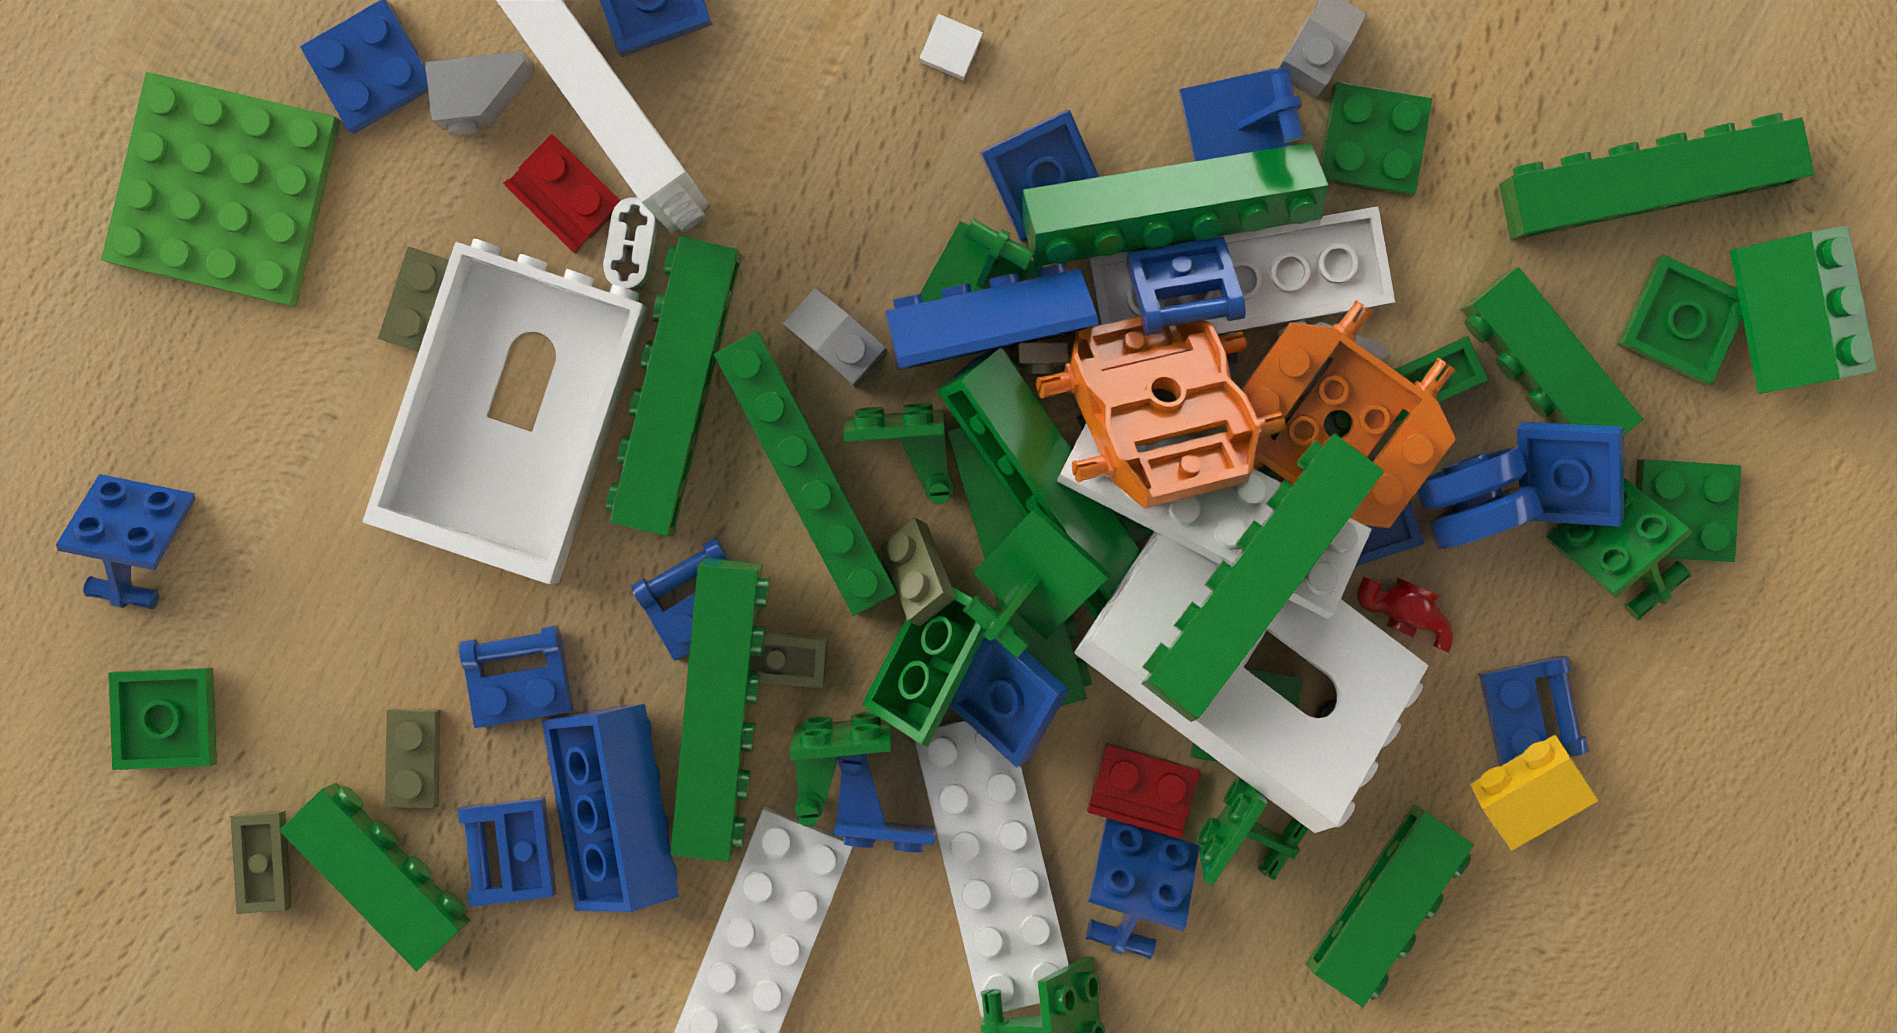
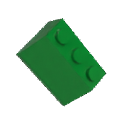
(1803, 309)
(925, 670)

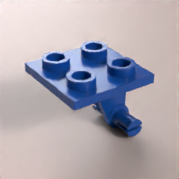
(1242, 114)
(125, 527)
(861, 815)
(1145, 879)

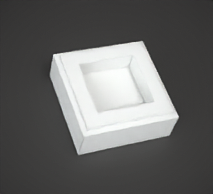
(951, 47)

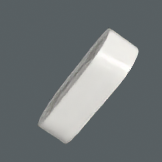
(619, 242)

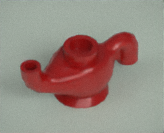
(1408, 609)

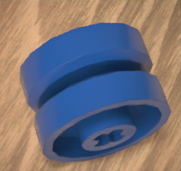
(1479, 500)

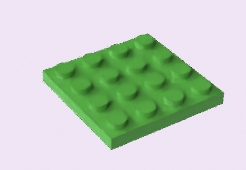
(221, 189)

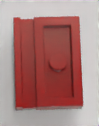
(563, 193)
(1143, 790)

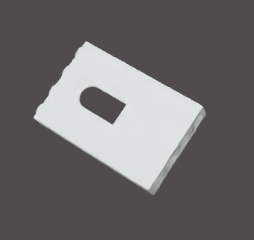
(608, 111)
(483, 482)
(1290, 758)

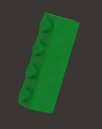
(1545, 356)
(376, 874)
(1390, 906)

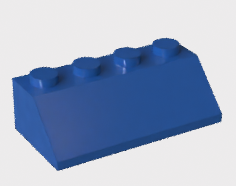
(989, 318)
(611, 809)

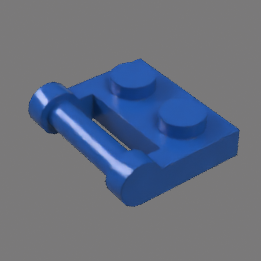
(1181, 272)
(676, 622)
(517, 693)
(1516, 708)
(522, 851)

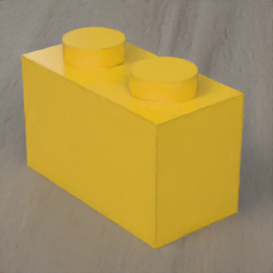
(1533, 792)

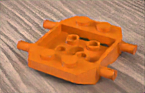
(1113, 381)
(1368, 393)

